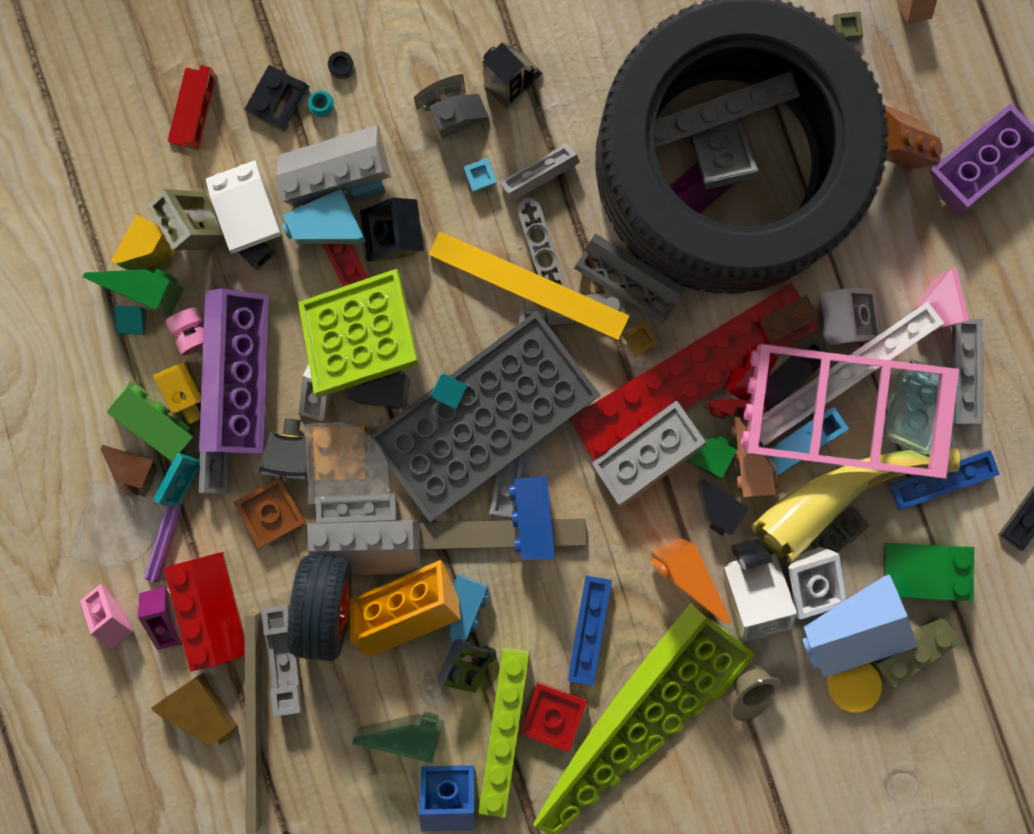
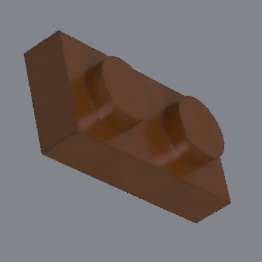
(788, 319)

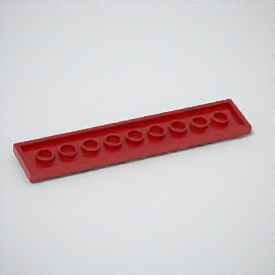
(683, 376)

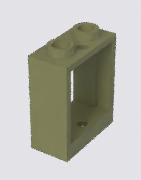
(181, 235)

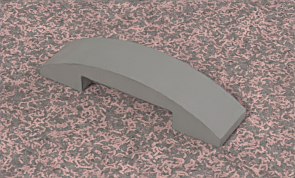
(283, 665)

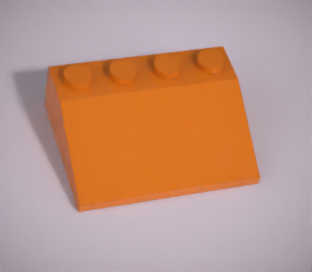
(684, 568)

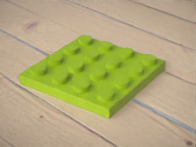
(358, 333)

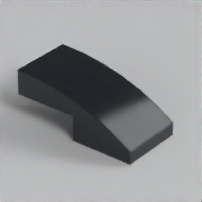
(751, 553)

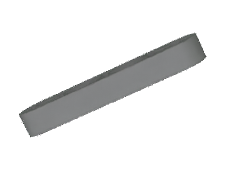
(543, 247)

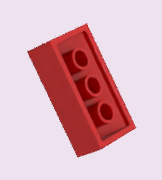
(206, 611)

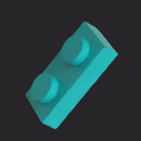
(177, 480)

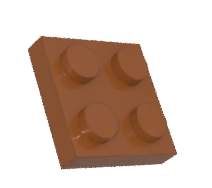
(269, 512)

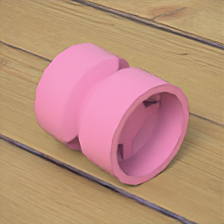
(183, 324)

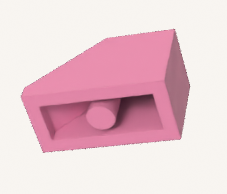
(105, 617)

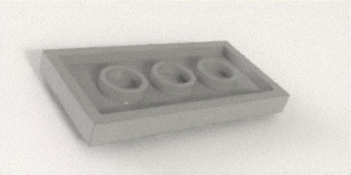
(649, 453)

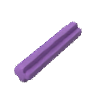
(162, 544)

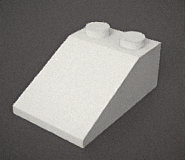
(243, 206)

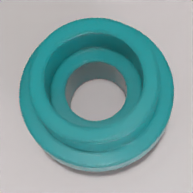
(319, 96)

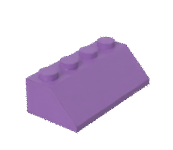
(984, 160)

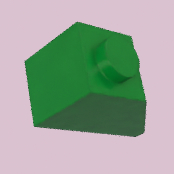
(714, 457)

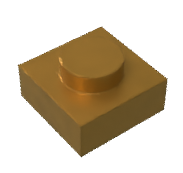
(640, 338)

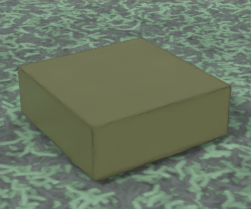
(849, 24)

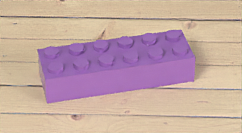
(233, 371)

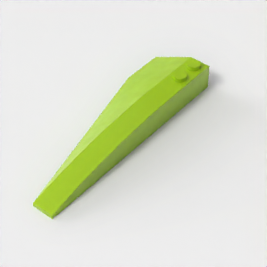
(675, 681)

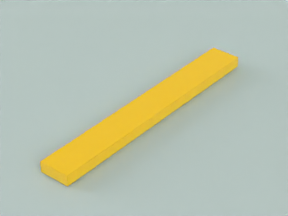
(529, 286)

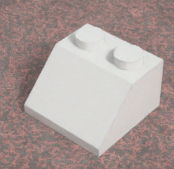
(816, 582)

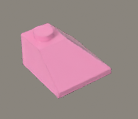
(946, 299)

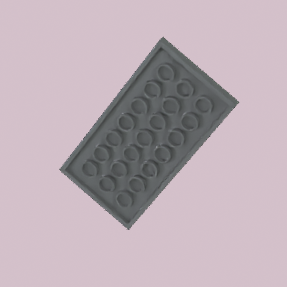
(512, 401)

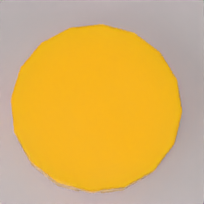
(855, 688)

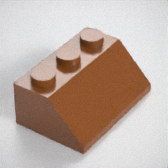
(910, 141)

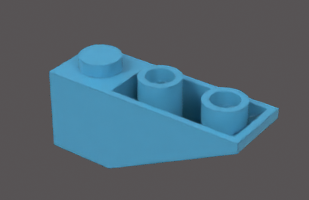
(800, 441)
(471, 596)

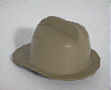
(754, 693)

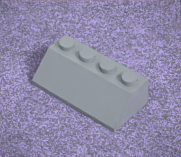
(331, 166)
(369, 545)

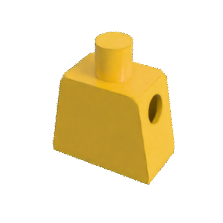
(172, 383)

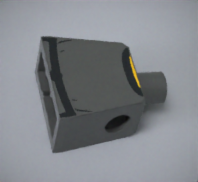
(285, 453)

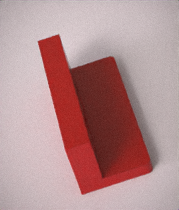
(192, 107)

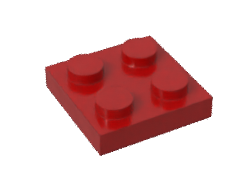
(552, 716)

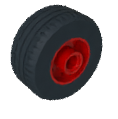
(319, 607)

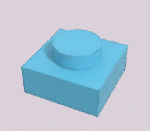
(480, 175)

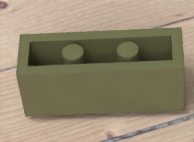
(933, 641)

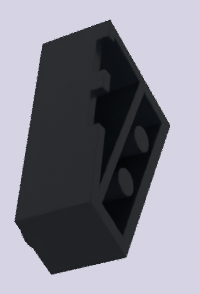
(507, 73)

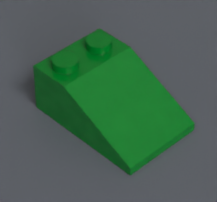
(151, 289)
(931, 570)

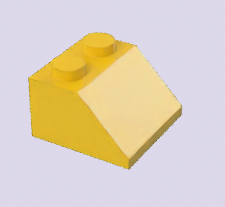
(142, 246)

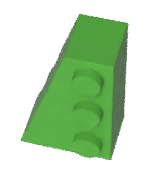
(150, 420)

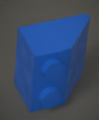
(447, 798)

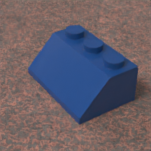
(532, 518)

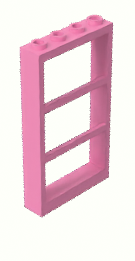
(942, 419)

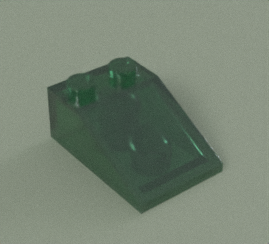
(406, 736)

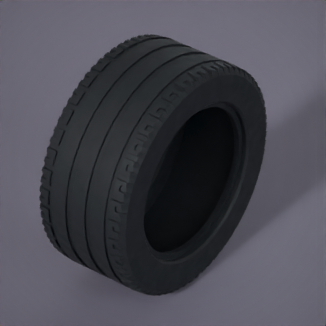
(744, 44)

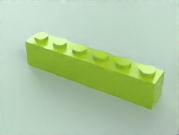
(503, 732)

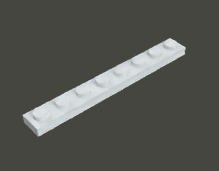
(845, 375)

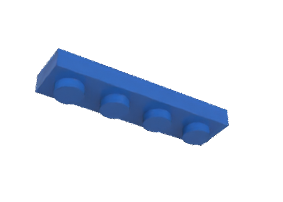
(923, 488)
(589, 630)

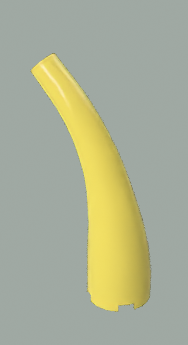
(808, 510)

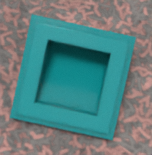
(130, 319)
(448, 391)

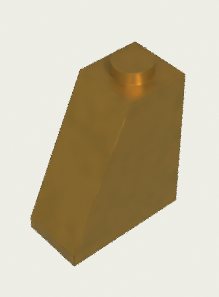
(198, 711)

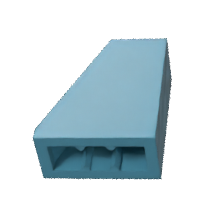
(324, 222)

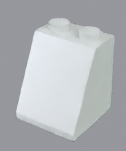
(759, 599)

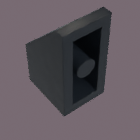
(720, 508)

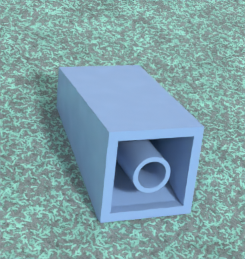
(860, 630)

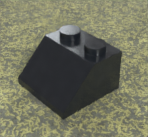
(392, 229)
(386, 391)

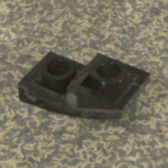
(431, 94)
(841, 530)

